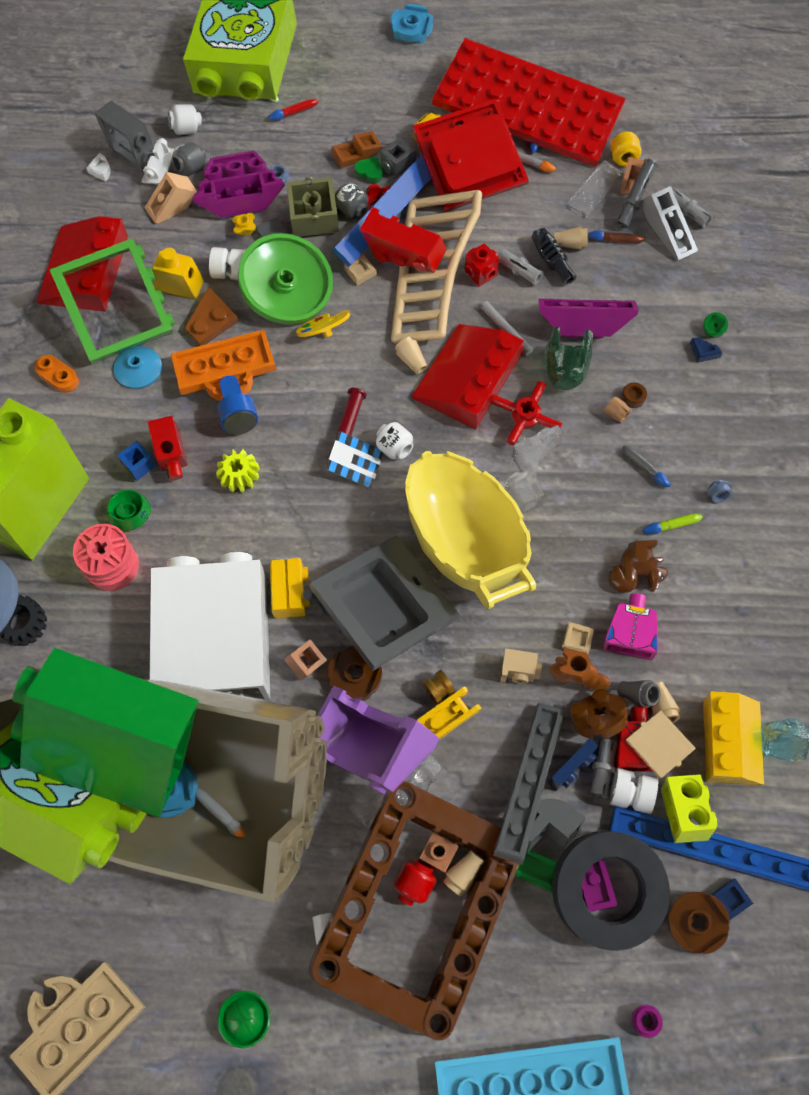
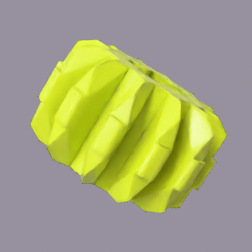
(230, 472)

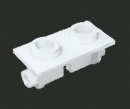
(158, 164)

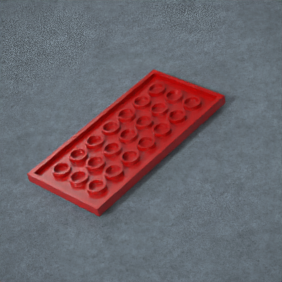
(533, 100)

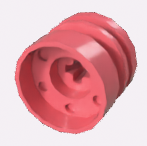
(114, 567)

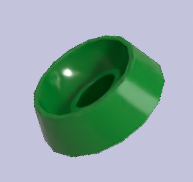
(121, 513)
(243, 1019)

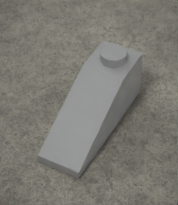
(669, 223)

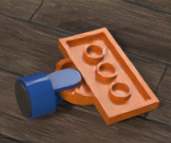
(227, 375)

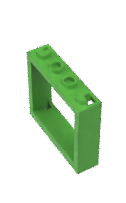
(147, 276)

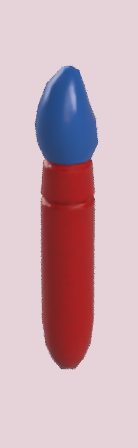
(293, 109)

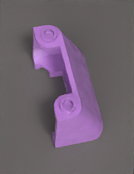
(372, 741)

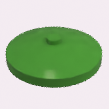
(285, 279)

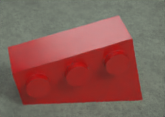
(402, 244)

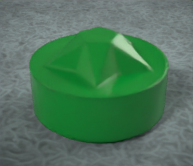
(715, 325)

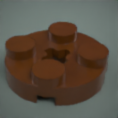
(362, 686)
(588, 711)
(694, 939)

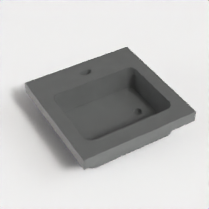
(384, 602)

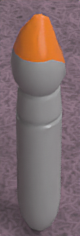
(220, 813)

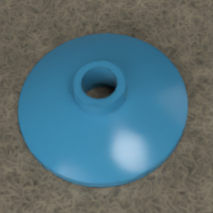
(141, 374)

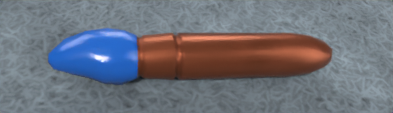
(598, 235)

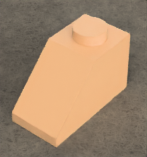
(170, 197)

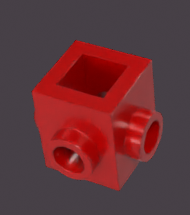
(481, 264)

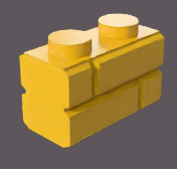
(287, 588)

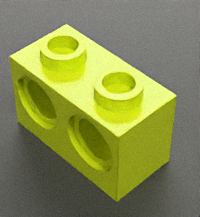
(681, 808)

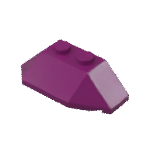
(598, 316)

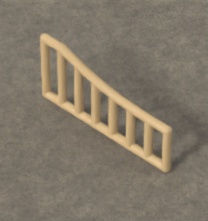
(447, 274)

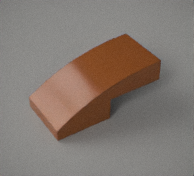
(362, 147)

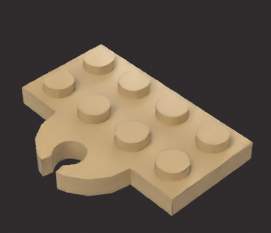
(74, 1027)

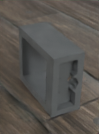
(128, 134)

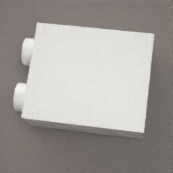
(211, 625)

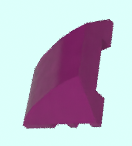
(237, 185)

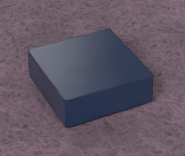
(733, 897)

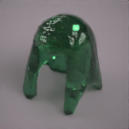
(568, 364)

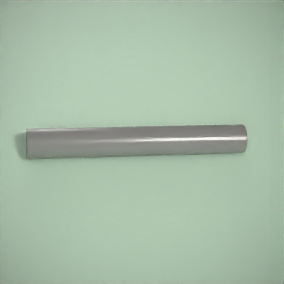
(504, 325)

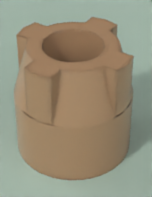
(617, 409)

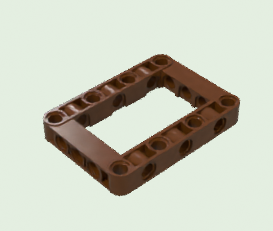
(468, 937)

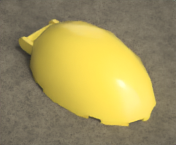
(469, 526)

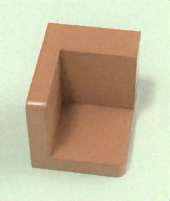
(632, 170)

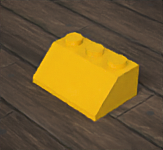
(732, 739)

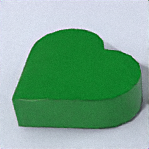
(369, 169)

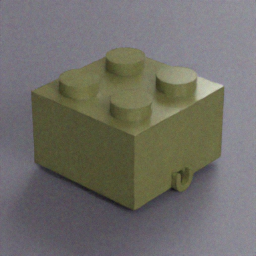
(312, 207)

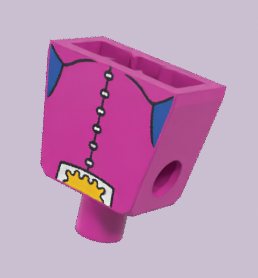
(633, 630)

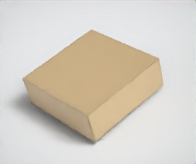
(360, 270)
(578, 637)

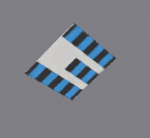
(354, 459)

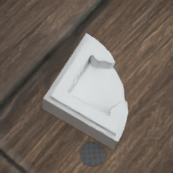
(99, 167)

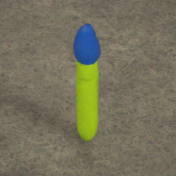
(655, 528)

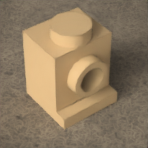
(520, 666)

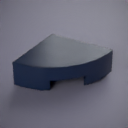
(704, 350)

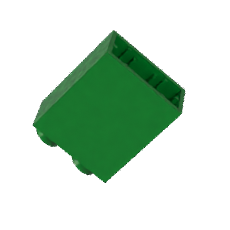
(102, 730)

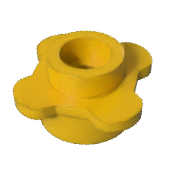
(244, 224)

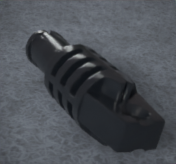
(553, 255)

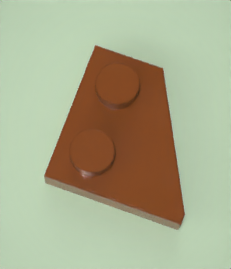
(210, 319)

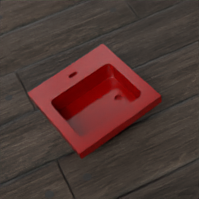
(470, 155)

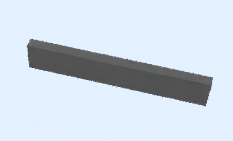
(529, 784)

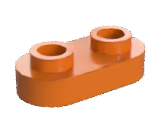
(54, 373)

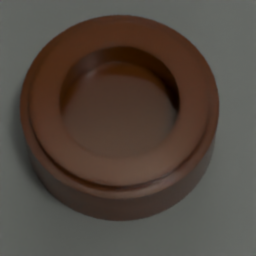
(634, 395)

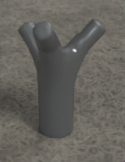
(310, 596)

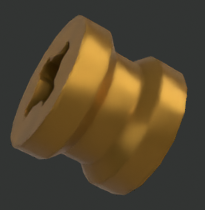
(438, 687)

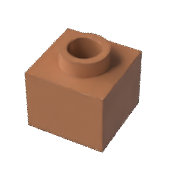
(312, 657)
(442, 863)

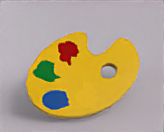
(322, 324)

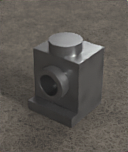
(397, 156)

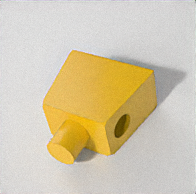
(177, 274)

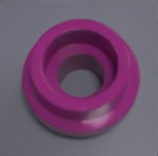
(654, 1014)

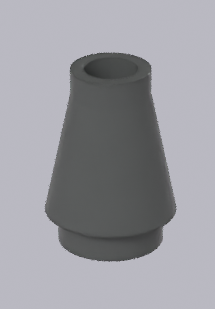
(641, 692)

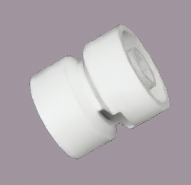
(220, 263)
(634, 791)

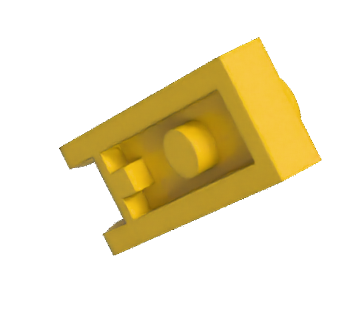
(448, 714)

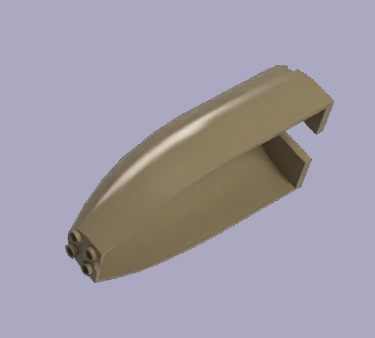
(262, 768)

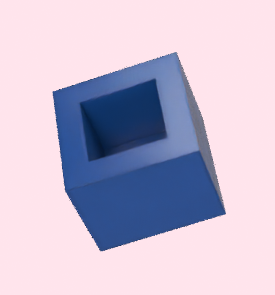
(136, 460)

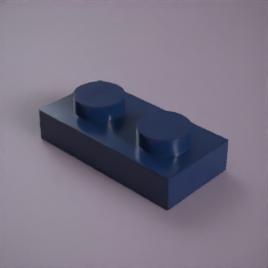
(566, 774)

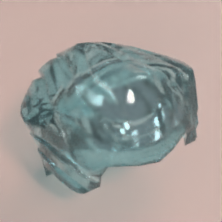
(786, 739)

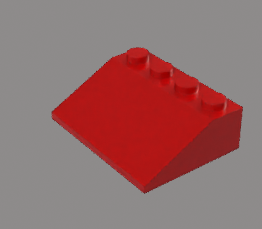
(93, 284)
(469, 372)

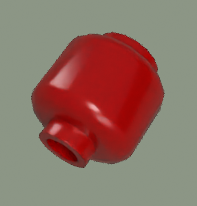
(414, 882)

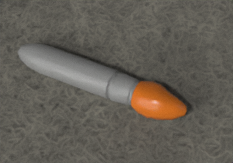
(532, 161)

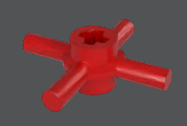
(521, 408)

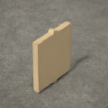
(660, 744)

